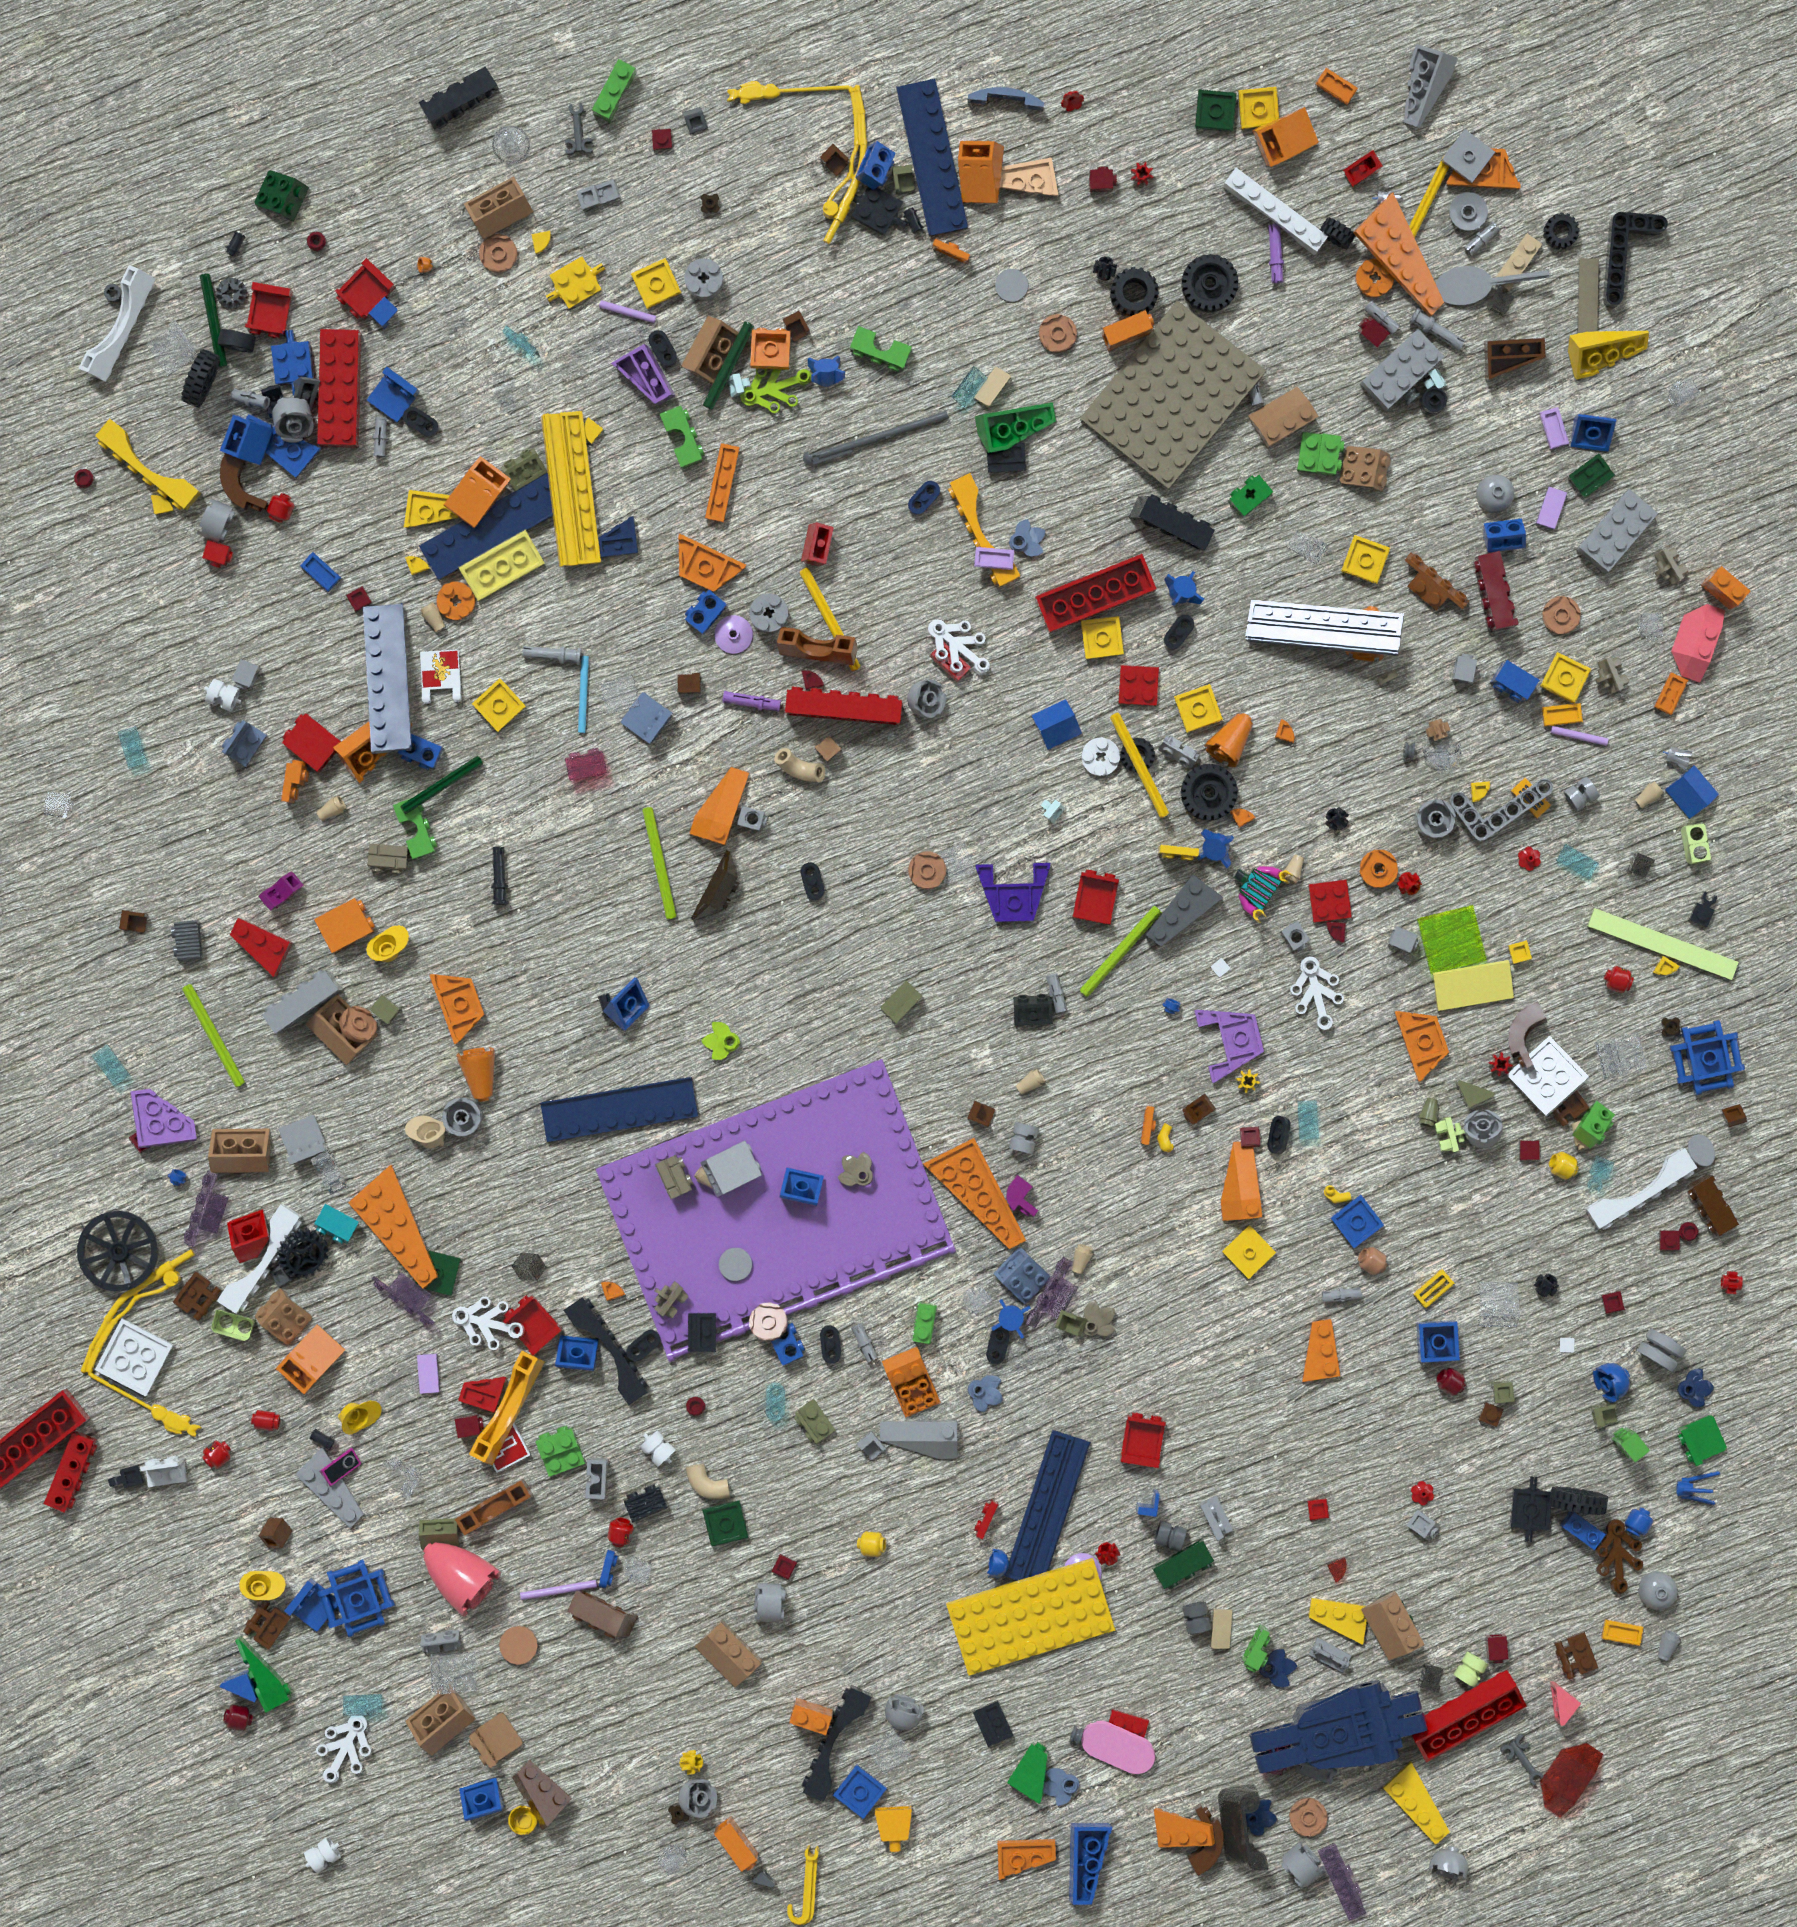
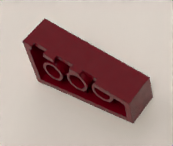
(1495, 592)

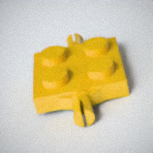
(575, 282)

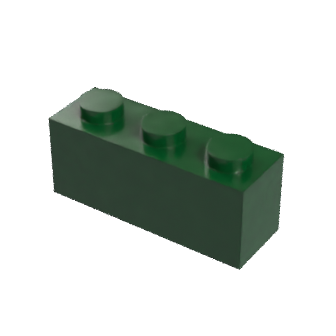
(1183, 1564)

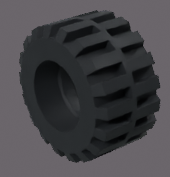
(1134, 276)

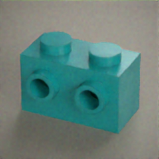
(335, 1224)

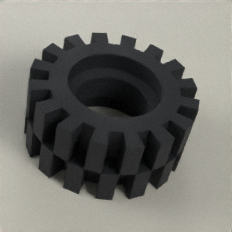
(1572, 227)
(1337, 233)
(1146, 747)

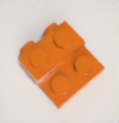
(770, 349)
(295, 774)

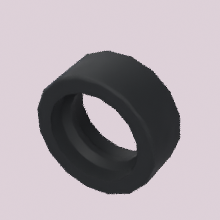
(236, 340)

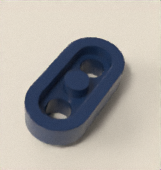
(923, 497)

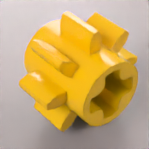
(1253, 1081)
(691, 1762)

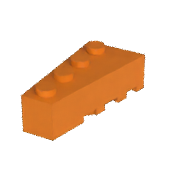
(356, 753)

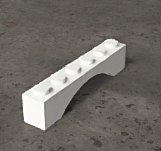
(1295, 225)
(135, 289)
(1674, 1167)
(237, 1293)

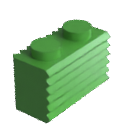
(924, 1322)

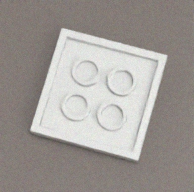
(1552, 1079)
(134, 1357)

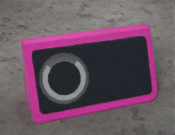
(340, 1466)

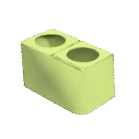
(1687, 840)
(216, 1327)

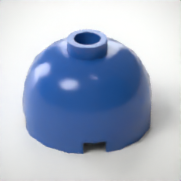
(1612, 1380)

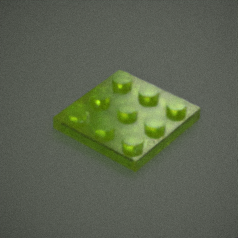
(1451, 939)

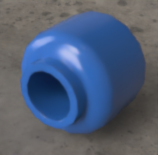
(1638, 1522)

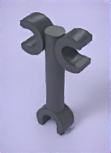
(578, 145)
(1515, 1747)

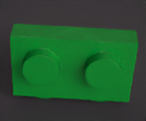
(1701, 1439)

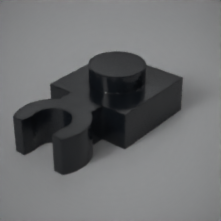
(1702, 912)

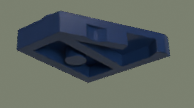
(619, 540)

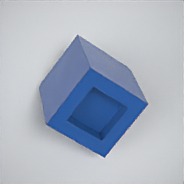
(383, 312)

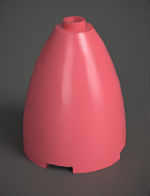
(459, 1575)

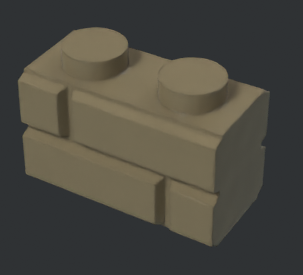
(388, 857)
(674, 1177)

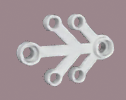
(956, 645)
(1315, 989)
(485, 1322)
(345, 1745)

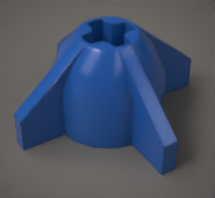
(826, 371)
(1183, 589)
(1216, 847)
(1011, 1317)

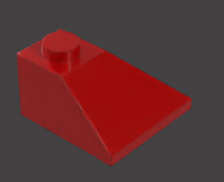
(248, 1235)

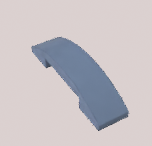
(1031, 101)

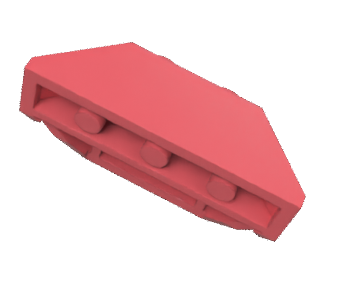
(1697, 641)

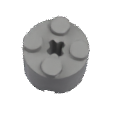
(696, 271)
(292, 419)
(215, 521)
(764, 623)
(1445, 821)
(451, 1114)
(768, 1602)
(1302, 1864)

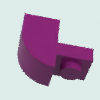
(281, 891)
(1015, 1196)

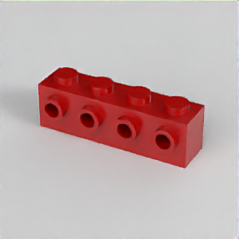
(70, 1471)

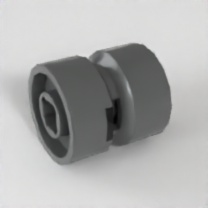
(1170, 1536)
(1196, 1617)

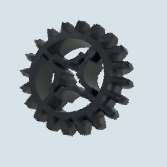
(298, 1265)

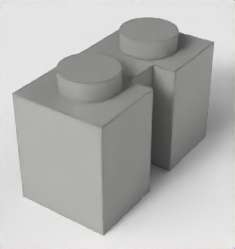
(598, 1485)

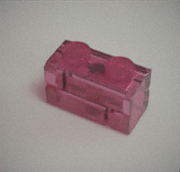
(586, 765)

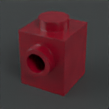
(1102, 179)
(1373, 331)
(469, 1425)
(1496, 1647)

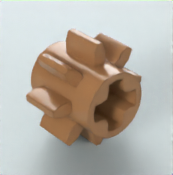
(1437, 729)

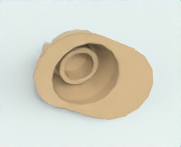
(426, 1131)

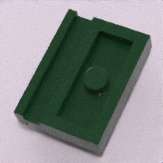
(1591, 475)

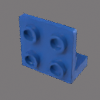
(393, 395)
(309, 1606)

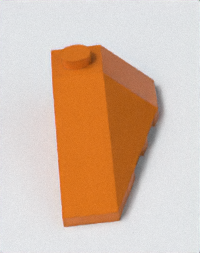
(719, 810)
(1241, 1187)

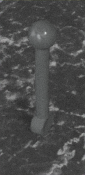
(113, 1382)

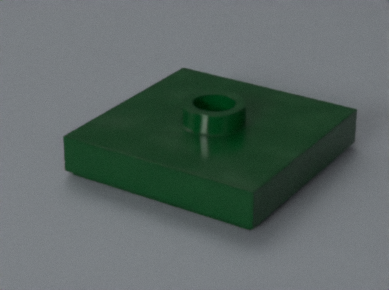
(1215, 110)
(447, 1270)
(725, 1523)

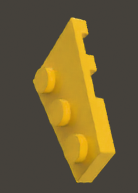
(426, 509)
(1340, 1617)

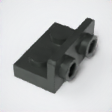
(1032, 1010)

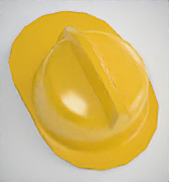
(388, 944)
(359, 1416)
(262, 1585)

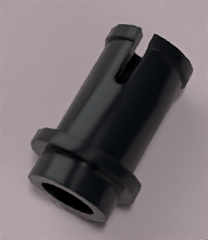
(913, 220)
(235, 244)
(604, 1001)
(322, 1439)

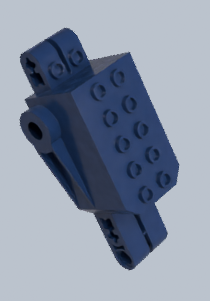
(1342, 1730)

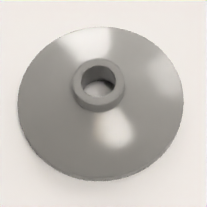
(1471, 202)

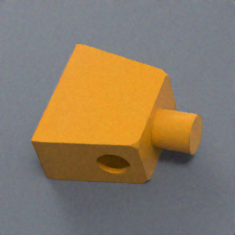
(893, 1825)

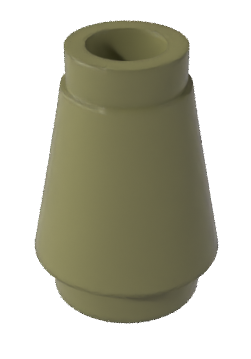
(1428, 1114)

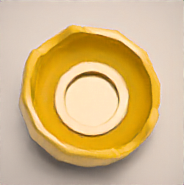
(522, 1820)

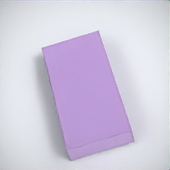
(1554, 428)
(1551, 508)
(994, 558)
(428, 1373)

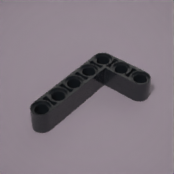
(1621, 250)

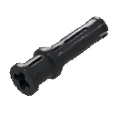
(499, 886)

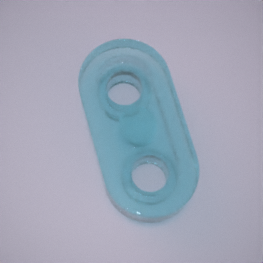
(775, 1401)

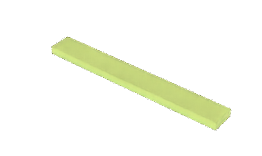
(1662, 944)

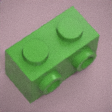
(1594, 1124)

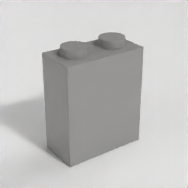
(731, 1168)

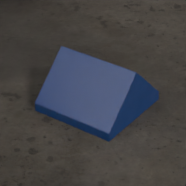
(1592, 432)
(1056, 724)
(1691, 792)
(627, 1004)
(801, 1186)
(577, 1353)
(241, 1685)
(481, 1799)

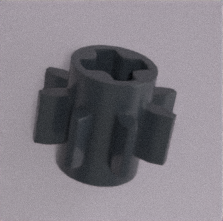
(1104, 268)
(1337, 819)
(1546, 1285)

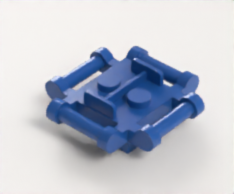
(1707, 1057)
(355, 1598)

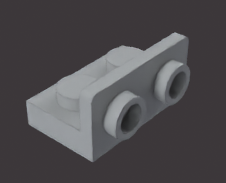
(1216, 1517)

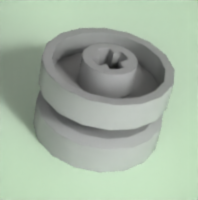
(1661, 1350)

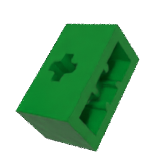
(1258, 487)

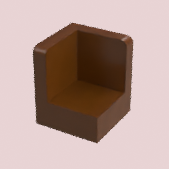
(834, 159)
(796, 325)
(689, 683)
(133, 921)
(981, 1113)
(275, 1533)

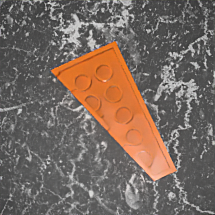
(1394, 246)
(972, 1182)
(391, 1219)

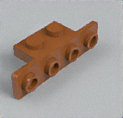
(1431, 586)

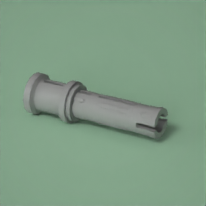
(1429, 325)
(562, 655)

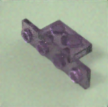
(208, 1210)
(408, 1293)
(1055, 1296)
(1341, 1879)

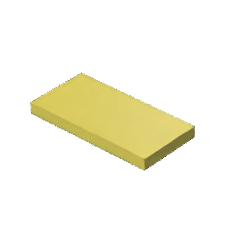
(501, 565)
(1473, 985)

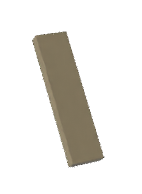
(1587, 295)

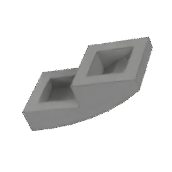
(598, 194)

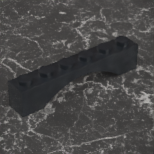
(584, 1317)
(854, 1705)

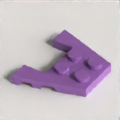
(1239, 1038)

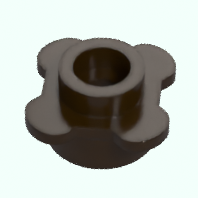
(710, 198)
(1675, 1029)
(677, 1818)

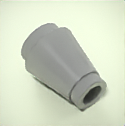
(1668, 1644)

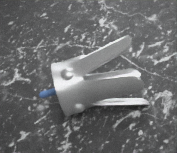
(1382, 195)
(1678, 756)

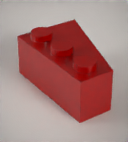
(262, 945)

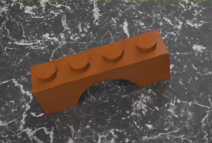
(837, 650)
(493, 1506)

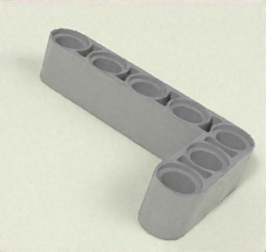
(1501, 812)

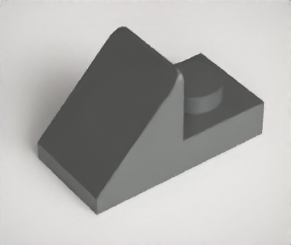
(306, 389)

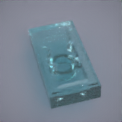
(521, 340)
(969, 387)
(132, 747)
(1577, 861)
(110, 1065)
(1307, 1119)
(362, 1705)

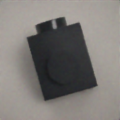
(274, 393)

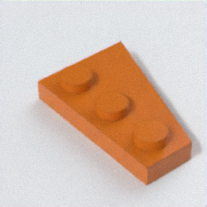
(1321, 1355)
(1180, 1831)
(1023, 1854)

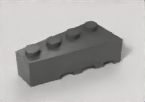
(1186, 907)

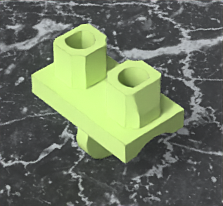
(1446, 1126)

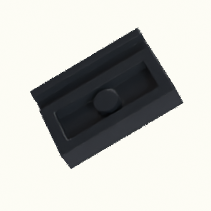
(1007, 460)
(701, 1332)
(993, 1723)

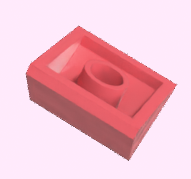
(1563, 1703)

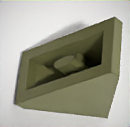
(1472, 1094)

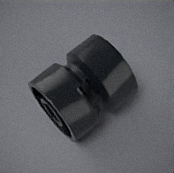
(1433, 401)

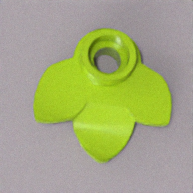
(718, 1041)

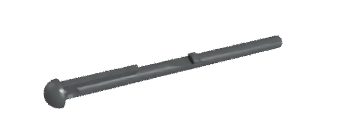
(846, 448)

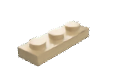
(1519, 259)

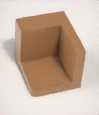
(828, 749)

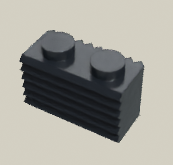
(645, 1503)

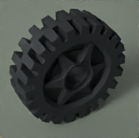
(1213, 268)
(200, 378)
(1224, 792)
(1578, 1500)

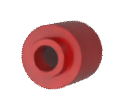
(265, 1420)

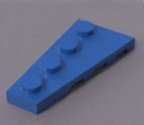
(290, 455)

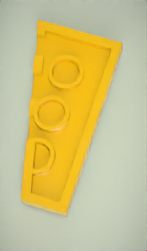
(1415, 1800)

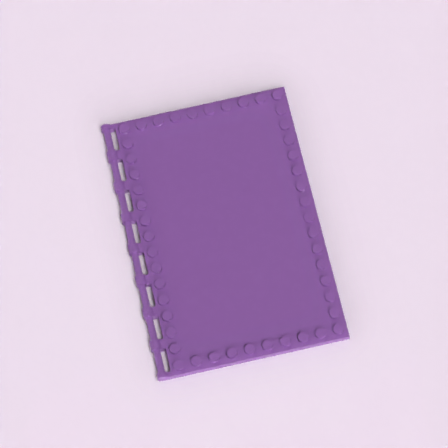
(789, 1241)

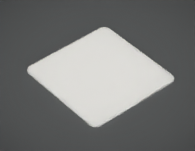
(1220, 967)
(1566, 1344)

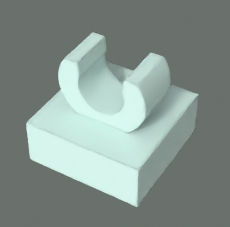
(1436, 379)
(737, 385)
(1053, 810)

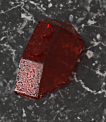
(1569, 1777)

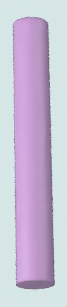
(627, 311)
(1579, 735)

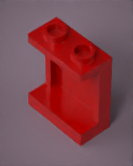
(364, 290)
(269, 310)
(311, 742)
(1095, 897)
(537, 1323)
(1142, 1440)

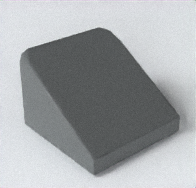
(695, 120)
(280, 1277)
(763, 1878)

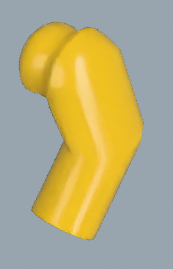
(1163, 1139)
(1336, 1197)

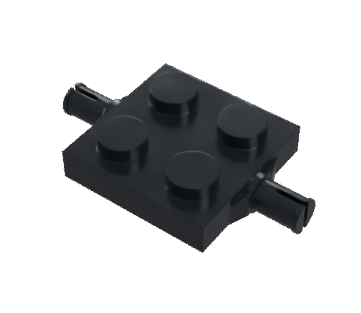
(877, 210)
(1530, 1509)

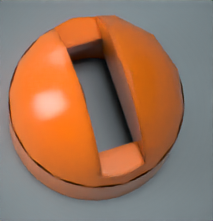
(424, 264)

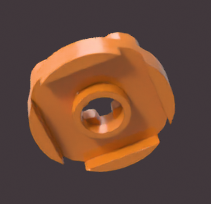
(1364, 282)
(464, 594)
(1389, 866)

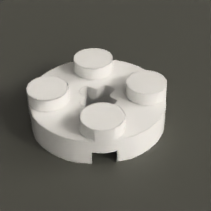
(1098, 767)

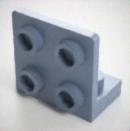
(647, 719)
(243, 743)
(1022, 1275)

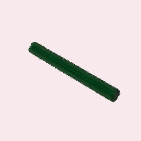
(212, 316)
(728, 365)
(441, 785)

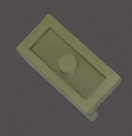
(901, 1001)
(438, 1531)

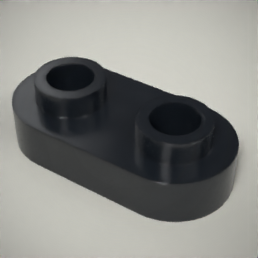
(663, 348)
(421, 421)
(1178, 632)
(812, 881)
(1278, 1134)
(830, 1344)
(643, 1345)
(997, 1345)

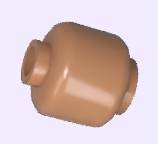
(1372, 1261)

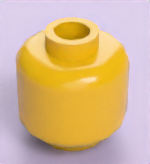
(1563, 1165)
(871, 1544)

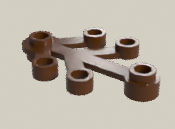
(1617, 1554)

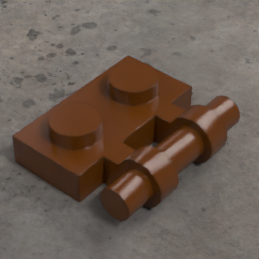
(1573, 1105)
(191, 1293)
(272, 1626)
(1582, 1654)

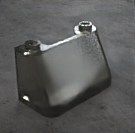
(1233, 1806)

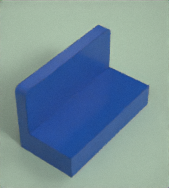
(1149, 1509)

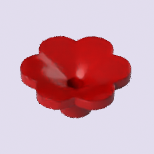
(1072, 100)
(1524, 858)
(1417, 1491)

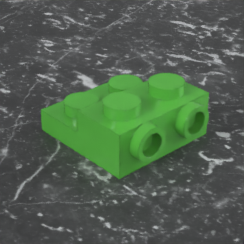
(1320, 453)
(560, 1450)
(1255, 1654)

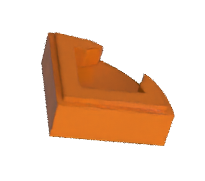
(1285, 732)
(1241, 816)
(612, 1290)

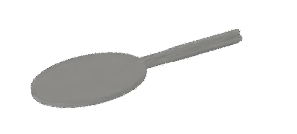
(1471, 284)

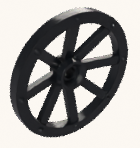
(112, 1251)

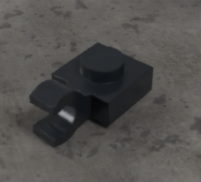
(128, 1476)

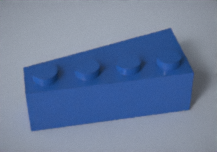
(1087, 1852)

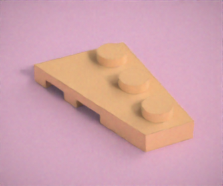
(1030, 177)

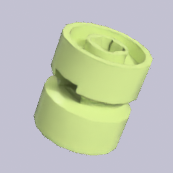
(1470, 1669)

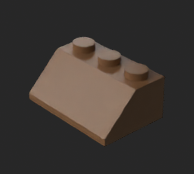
(498, 207)
(710, 349)
(1283, 417)
(326, 1027)
(239, 1150)
(1392, 1626)
(728, 1653)
(439, 1721)

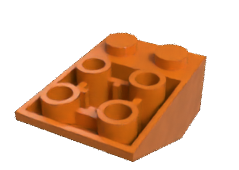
(1285, 137)
(980, 170)
(477, 492)
(310, 1359)
(911, 1381)

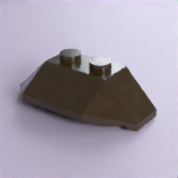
(719, 889)

